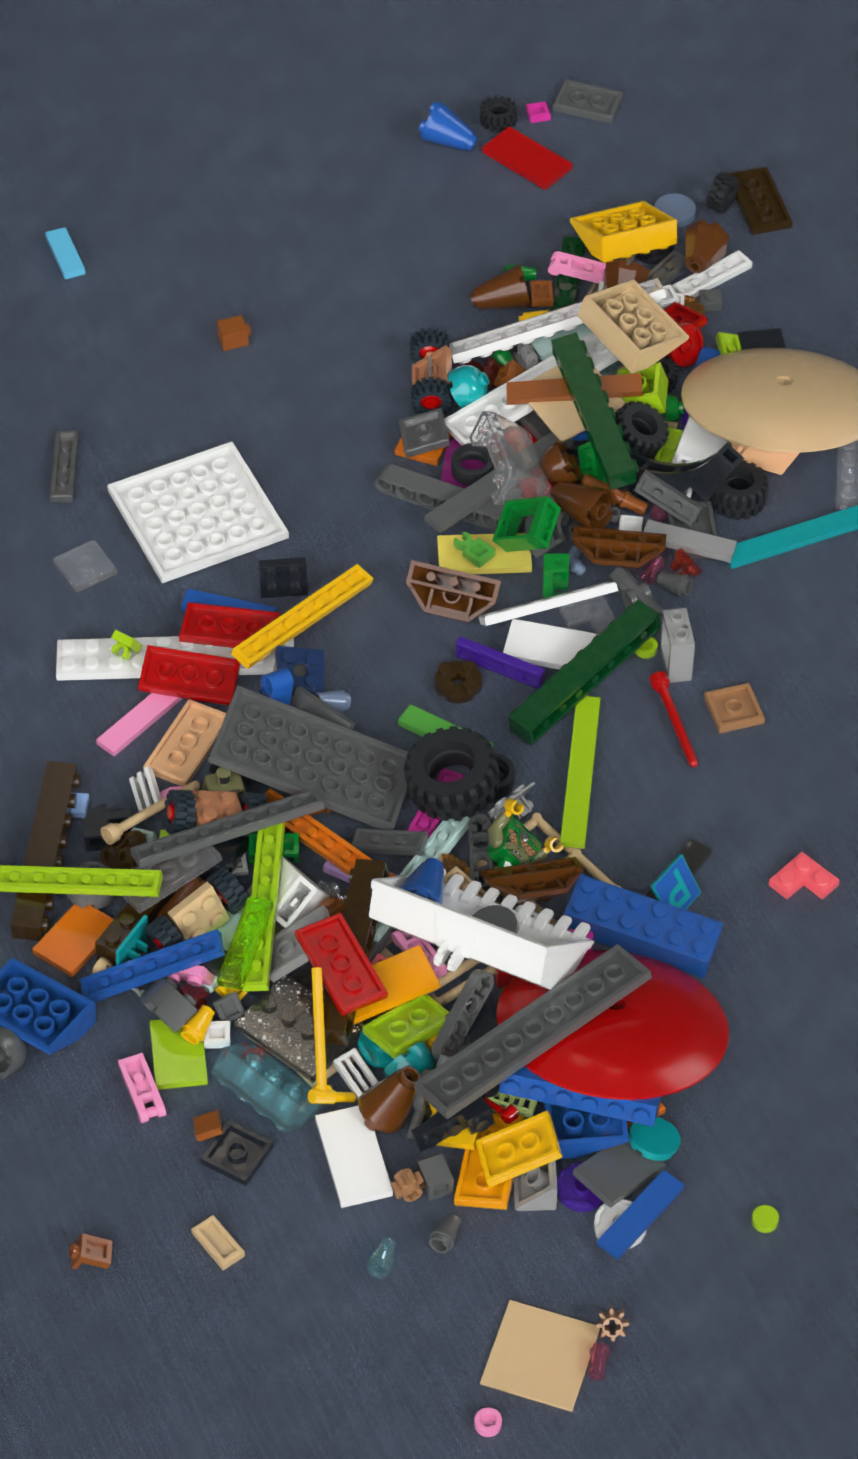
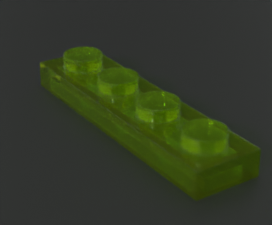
(245, 943)

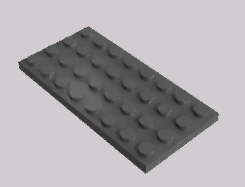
(306, 753)

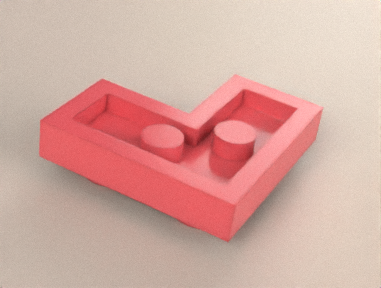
(803, 872)

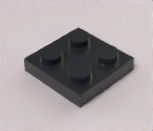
(283, 577)

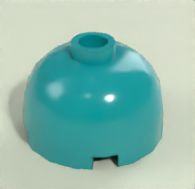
(467, 384)
(418, 1057)

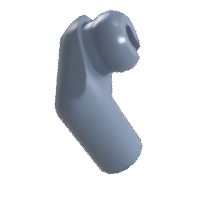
(575, 563)

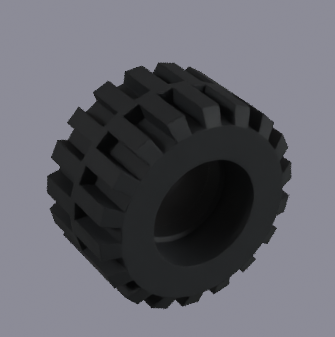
(642, 428)
(742, 492)

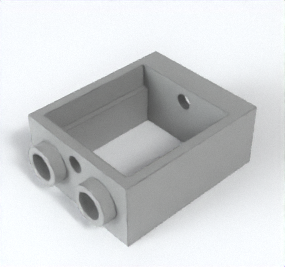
(677, 645)

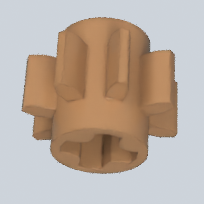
(408, 1185)
(619, 1323)

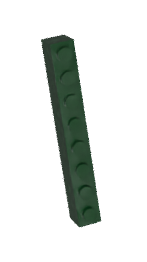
(594, 412)
(584, 672)

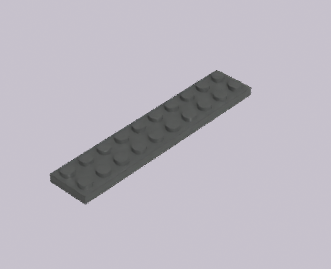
(532, 1031)

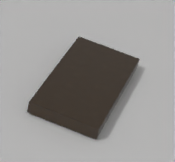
(761, 202)

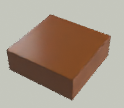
(208, 1125)

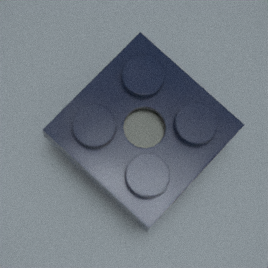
(304, 665)

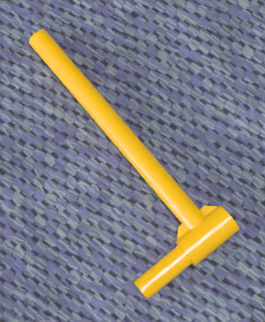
(321, 1092)

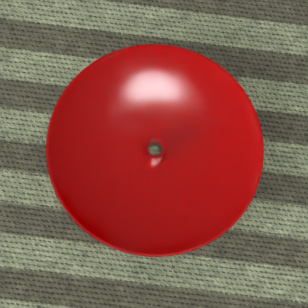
(642, 1045)

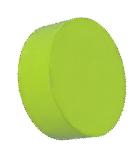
(648, 649)
(765, 1219)

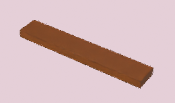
(555, 389)

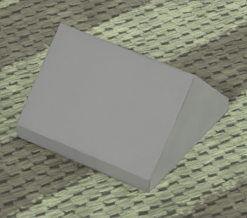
(536, 1189)

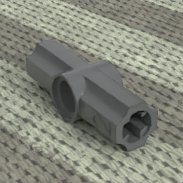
(632, 590)

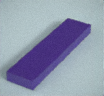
(500, 662)

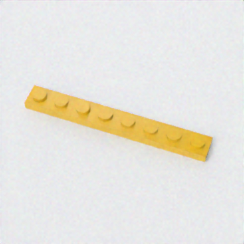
(302, 616)

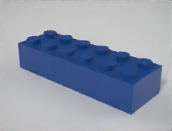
(645, 925)

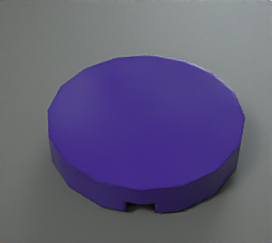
(574, 1193)

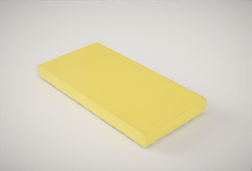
(502, 562)

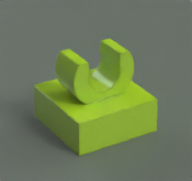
(125, 642)

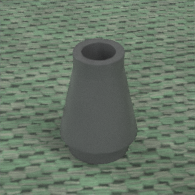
(676, 583)
(444, 1235)

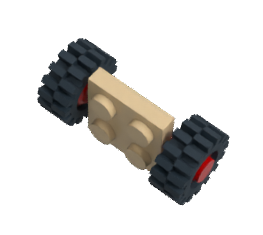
(200, 911)

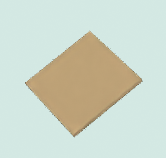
(562, 416)
(540, 1355)

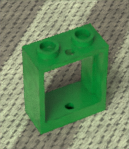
(541, 530)

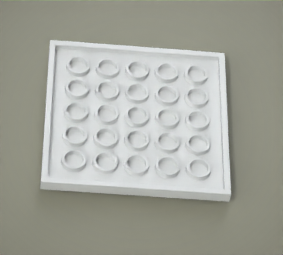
(197, 512)

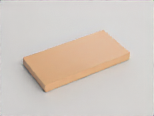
(186, 743)

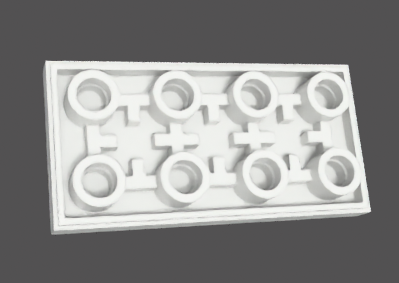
(697, 442)
(544, 644)
(353, 1157)

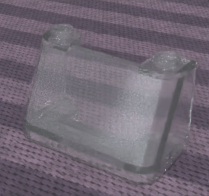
(513, 457)

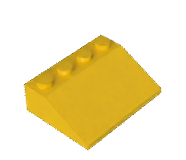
(625, 231)

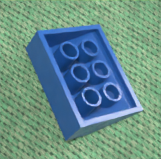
(42, 1008)
(585, 1132)

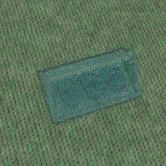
(265, 1085)

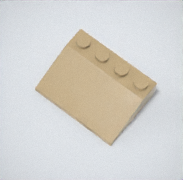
(631, 325)

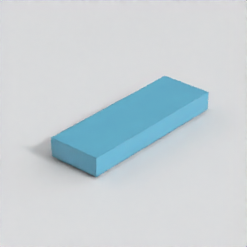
(65, 253)

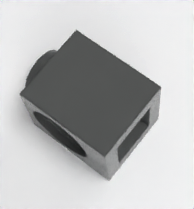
(436, 1176)

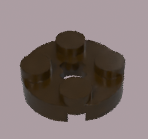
(462, 670)

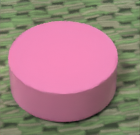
(488, 1422)

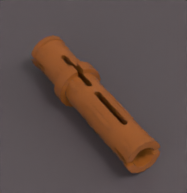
(623, 498)

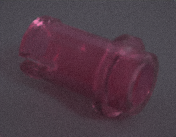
(658, 513)
(652, 569)
(599, 1355)

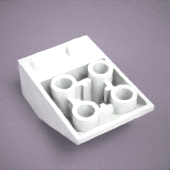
(296, 894)

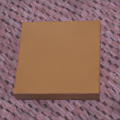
(734, 708)

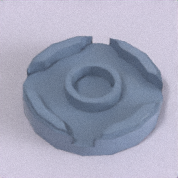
(678, 207)

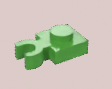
(474, 551)

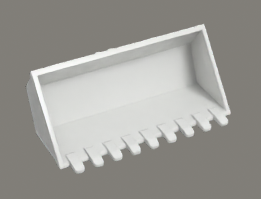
(536, 954)

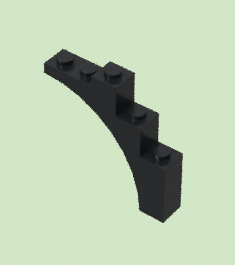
(702, 476)
(475, 1116)

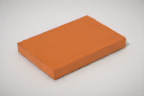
(72, 939)

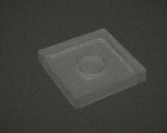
(85, 566)

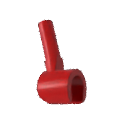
(507, 1114)

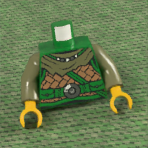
(513, 843)

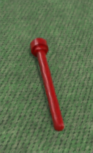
(660, 683)

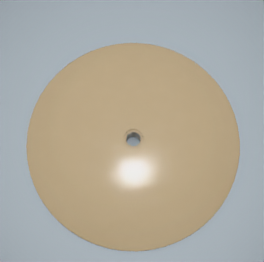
(775, 399)

